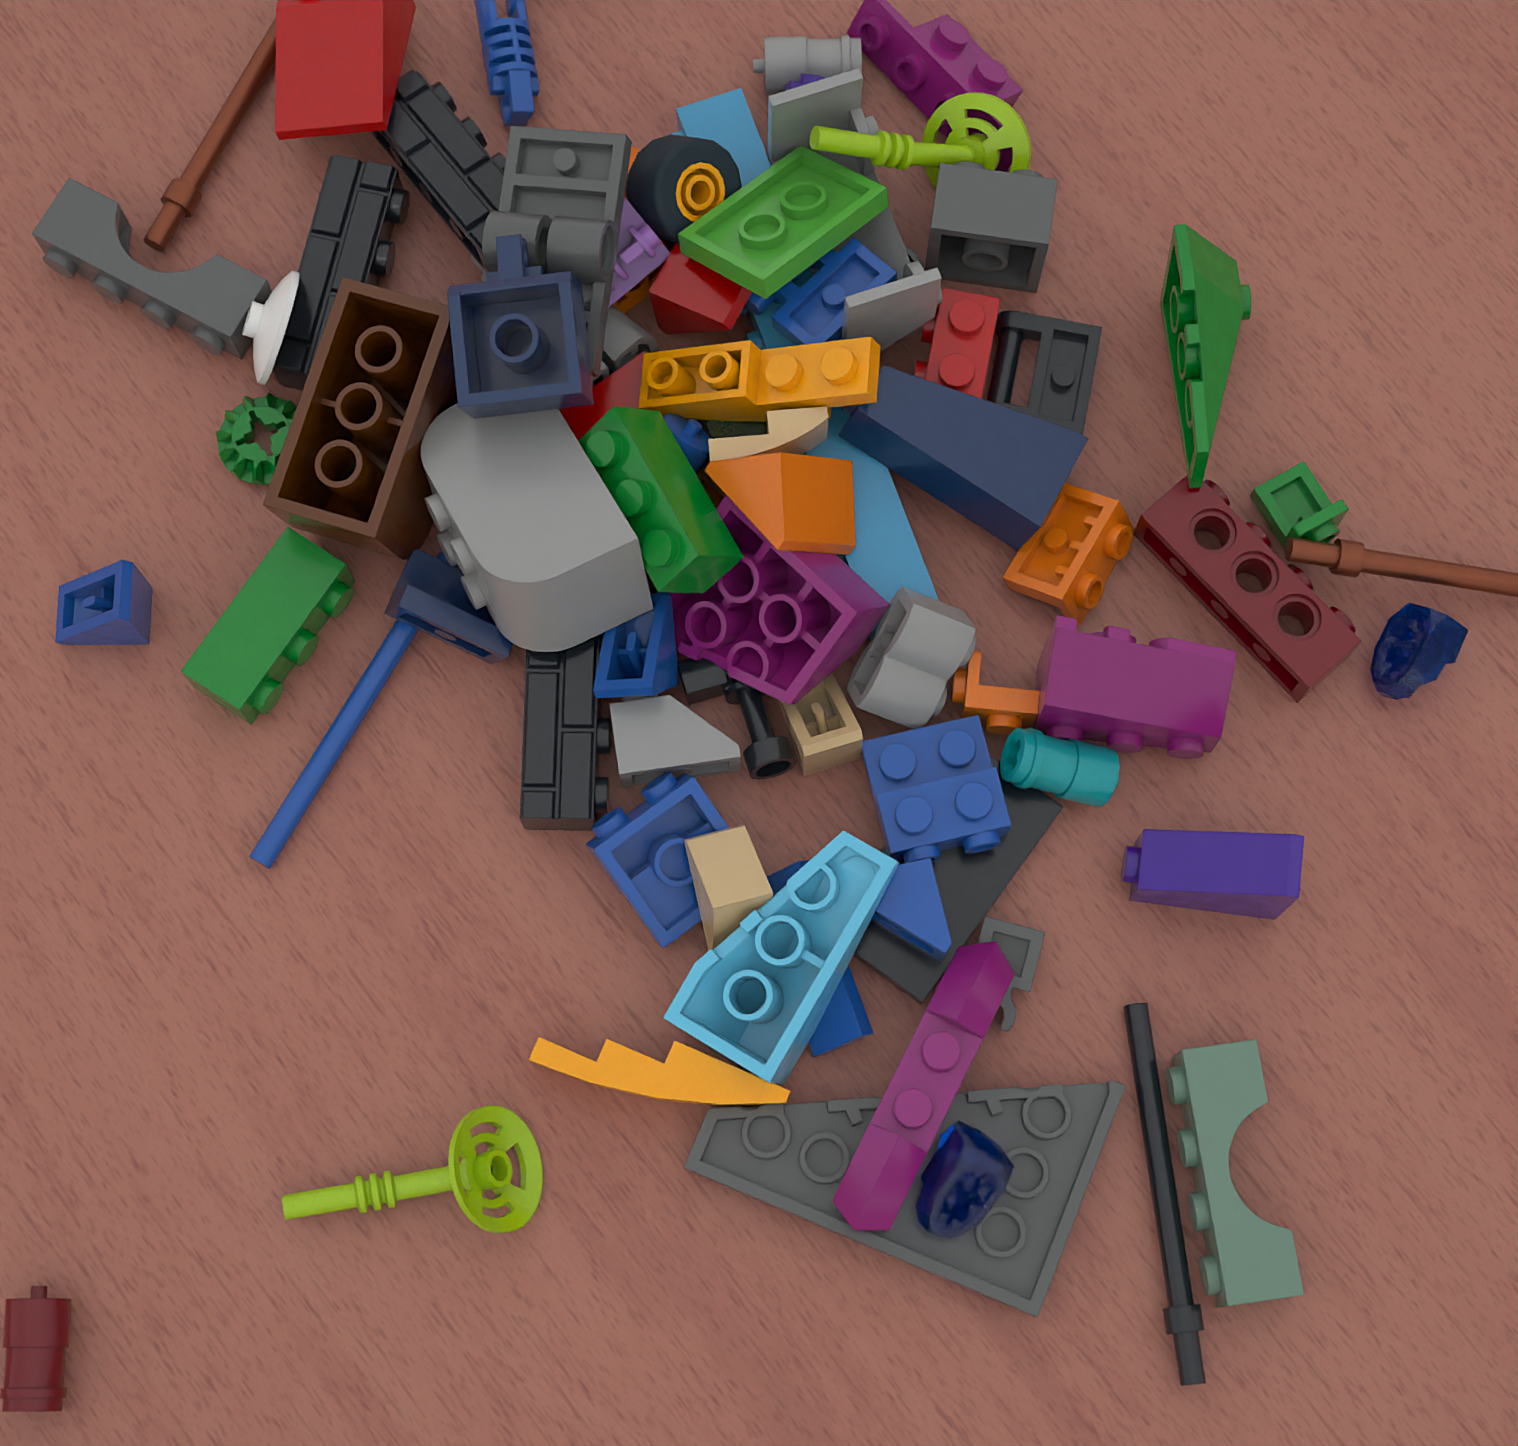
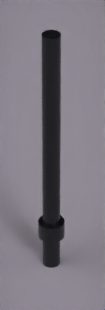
(1183, 1316)

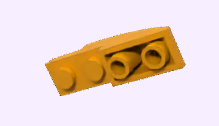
(745, 382)

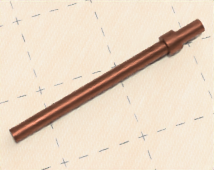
(183, 193)
(1351, 558)

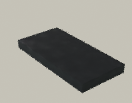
(967, 889)

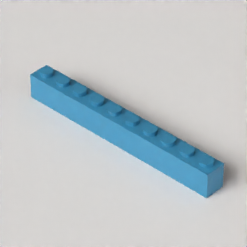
(885, 545)

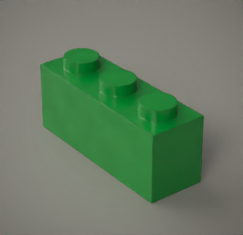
(662, 500)
(270, 626)

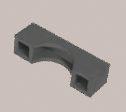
(92, 238)

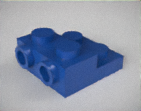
(936, 790)
(648, 854)

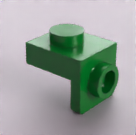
(1298, 506)

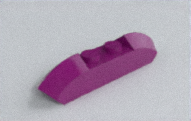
(923, 1087)

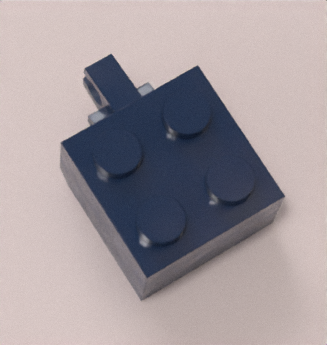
(519, 338)

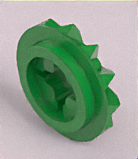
(250, 461)

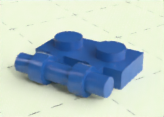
(817, 308)

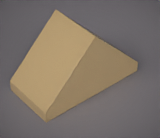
(823, 728)
(726, 880)

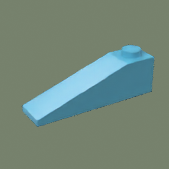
(777, 971)

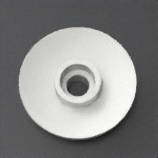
(268, 324)

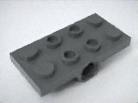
(568, 205)

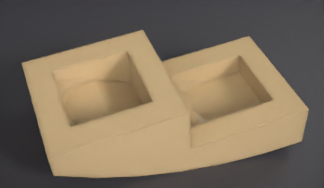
(787, 432)

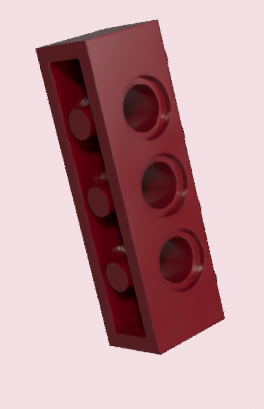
(1250, 618)

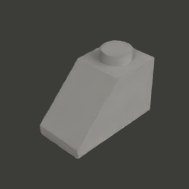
(666, 736)

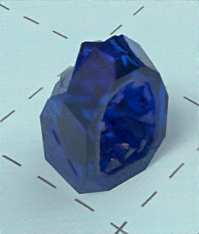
(1414, 650)
(961, 1181)

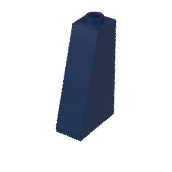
(966, 452)

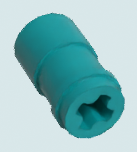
(1060, 766)

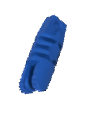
(508, 59)

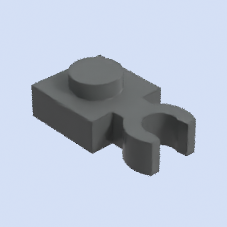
(1021, 949)

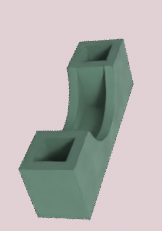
(1245, 1254)

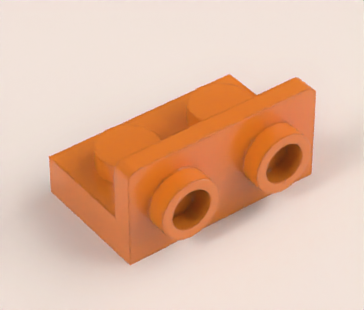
(1072, 552)

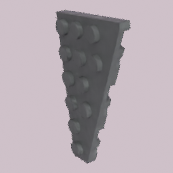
(1050, 1133)

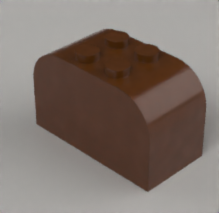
(361, 420)

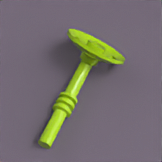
(901, 150)
(475, 1174)

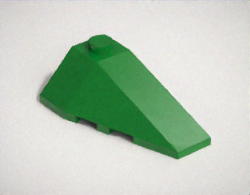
(1201, 325)

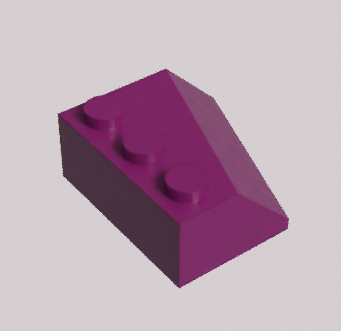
(777, 614)
(1132, 692)

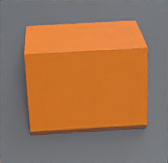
(793, 499)

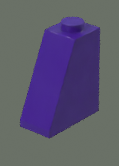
(1215, 871)

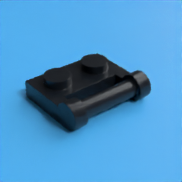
(1061, 369)

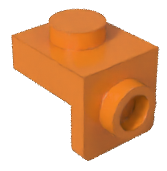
(998, 707)

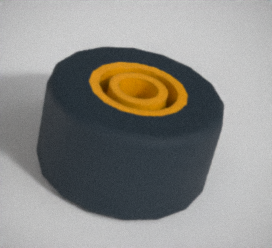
(679, 182)

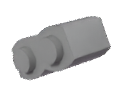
(911, 659)

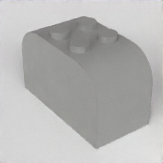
(532, 528)

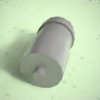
(791, 55)

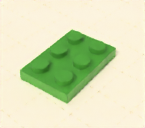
(783, 221)

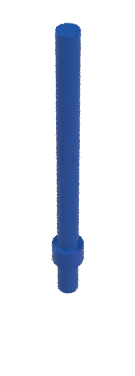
(334, 742)

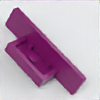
(933, 63)

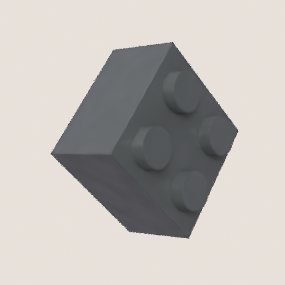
(991, 226)

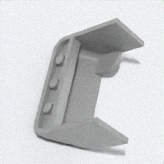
(890, 309)

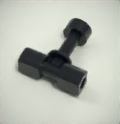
(768, 753)

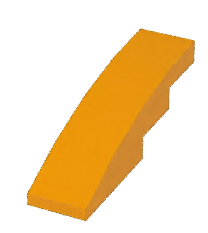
(684, 1077)

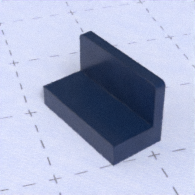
(436, 603)

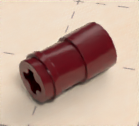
(35, 1352)

